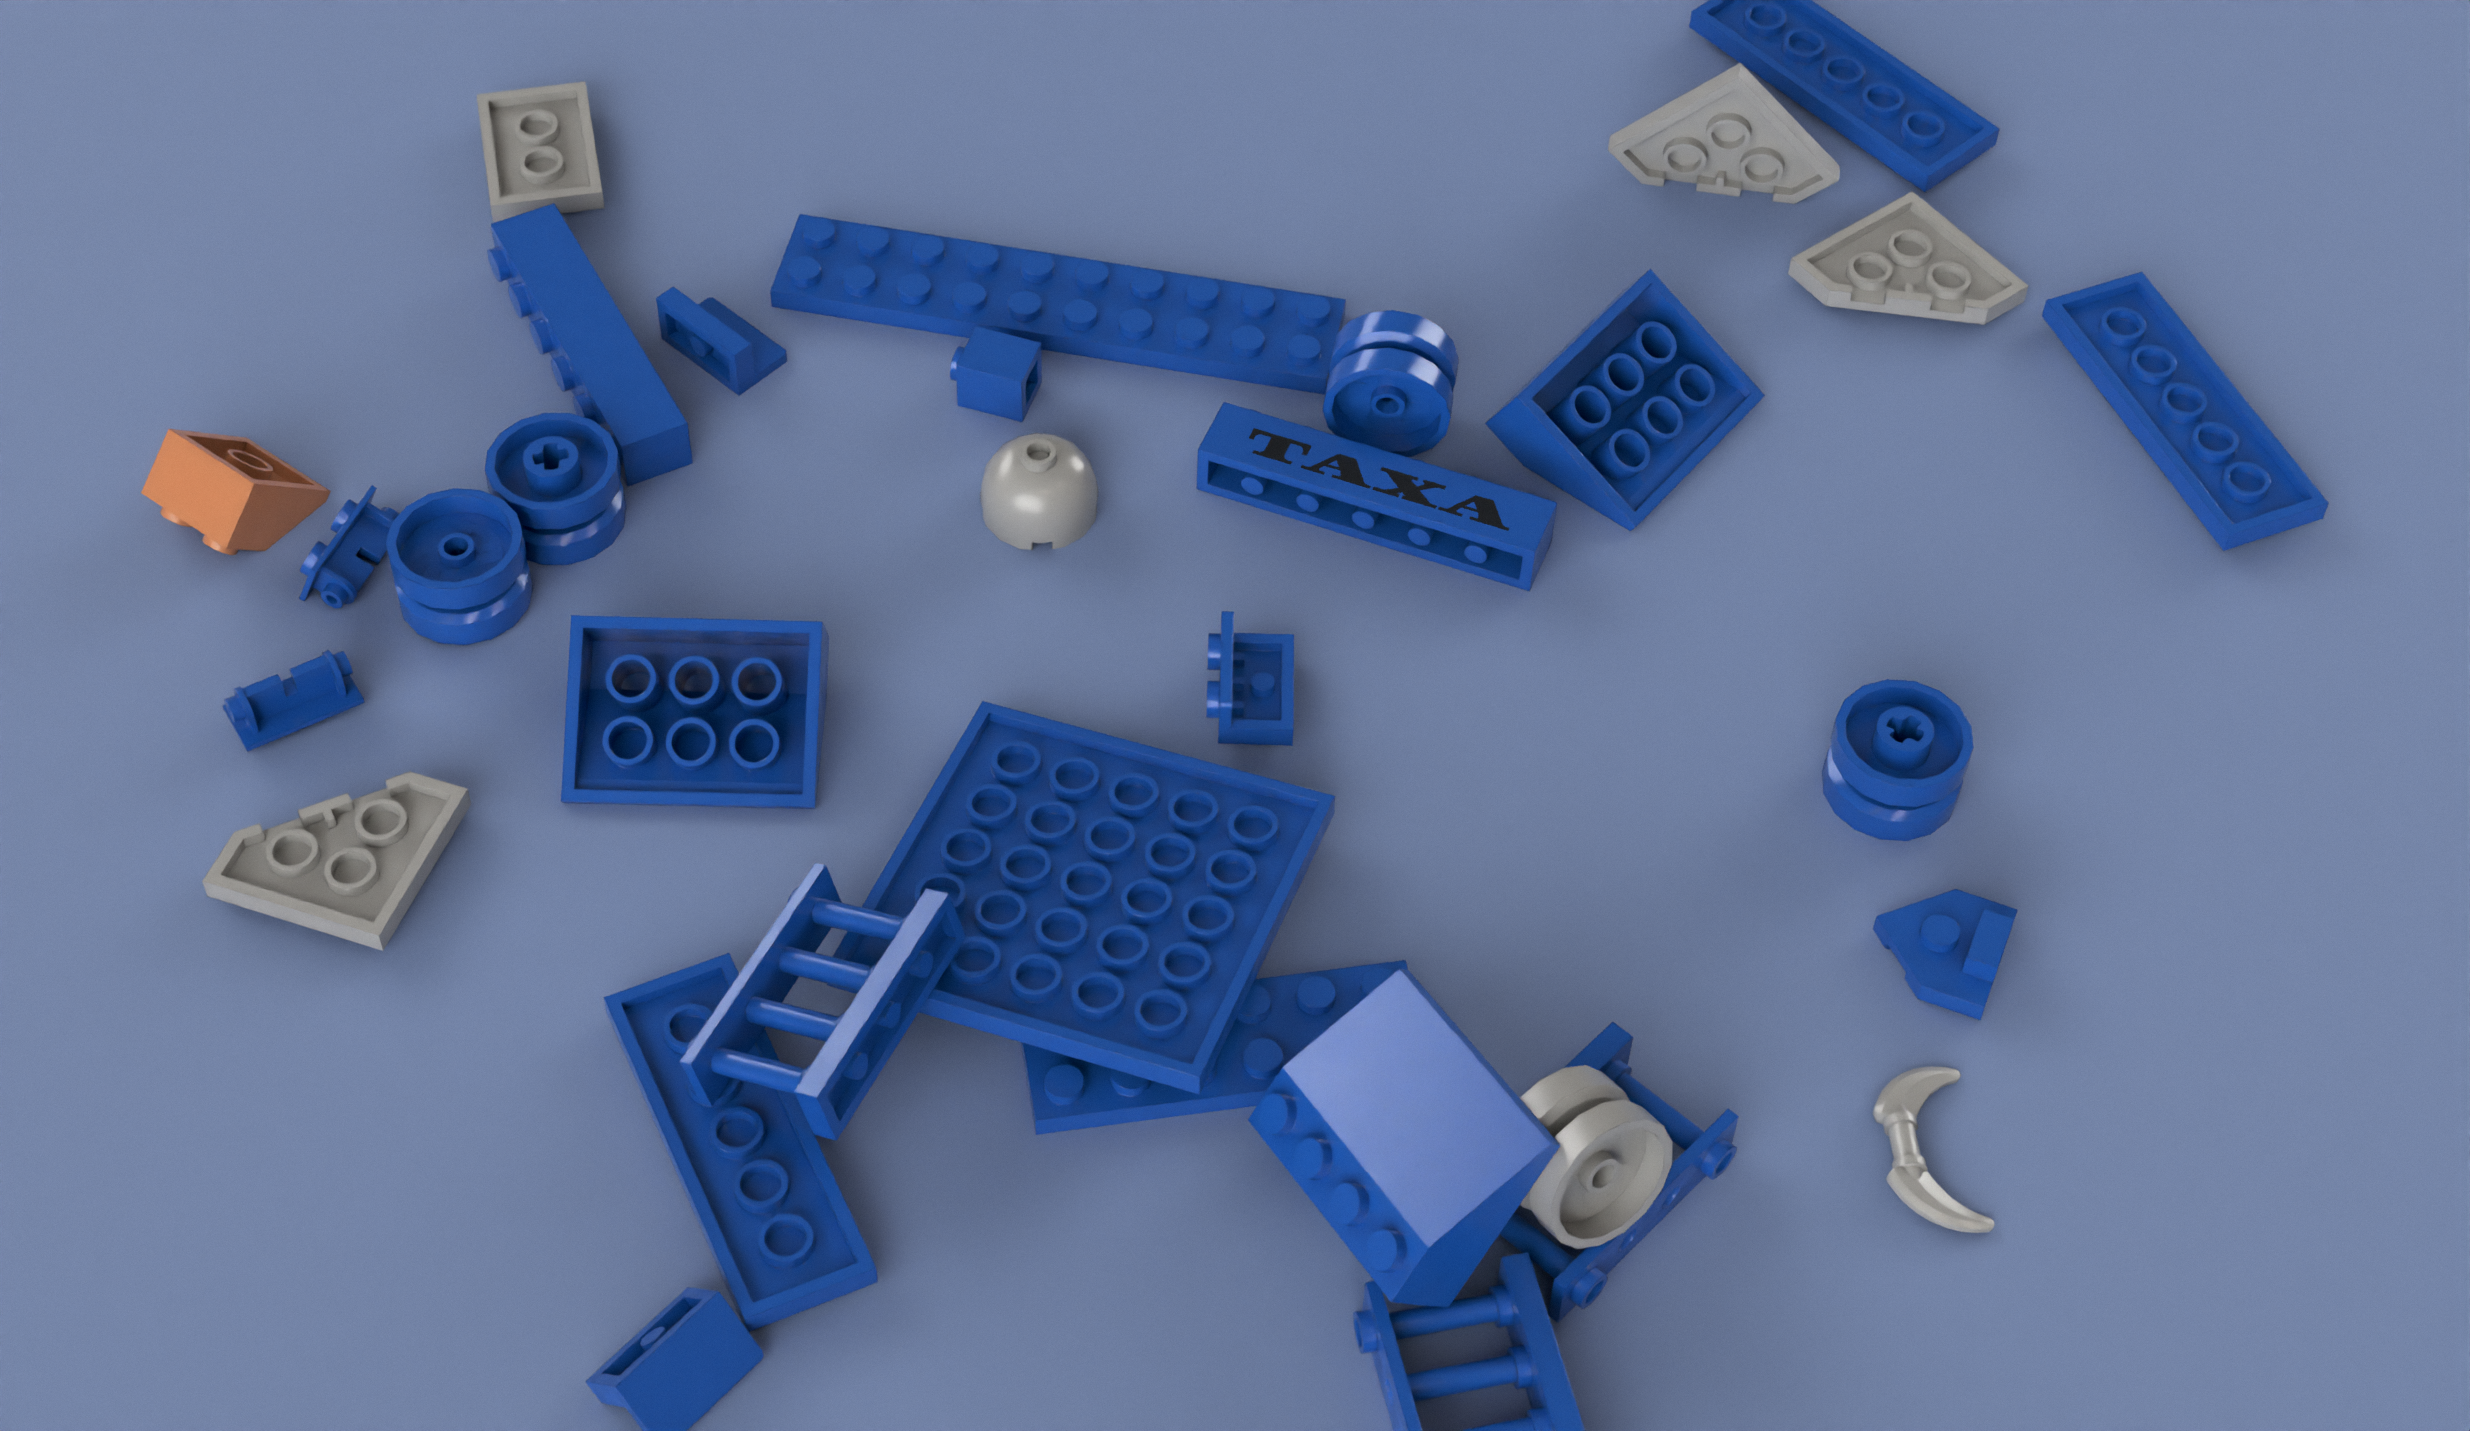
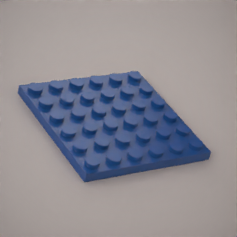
(1100, 891)

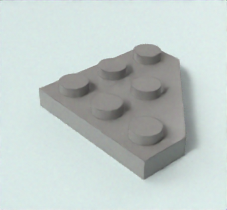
(1726, 141)
(1908, 265)
(344, 861)

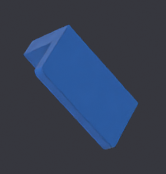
(718, 340)
(679, 1363)

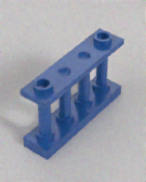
(855, 1041)
(1705, 1154)
(1530, 1363)

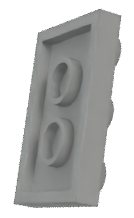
(539, 150)

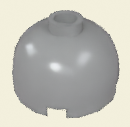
(1039, 492)

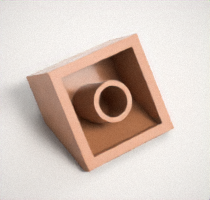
(230, 490)

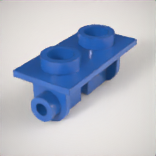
(335, 567)
(283, 707)

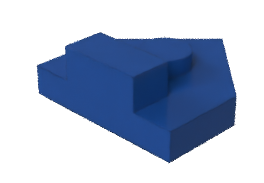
(1949, 947)

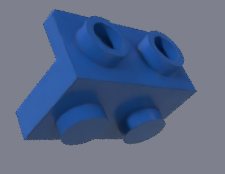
(1253, 686)

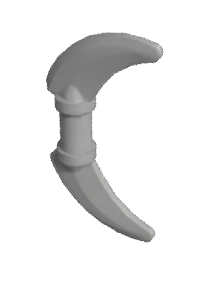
(1909, 1177)

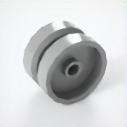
(1607, 1162)

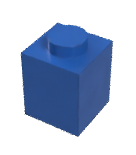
(997, 373)

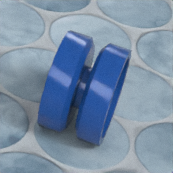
(1391, 382)
(561, 483)
(459, 566)
(1897, 759)

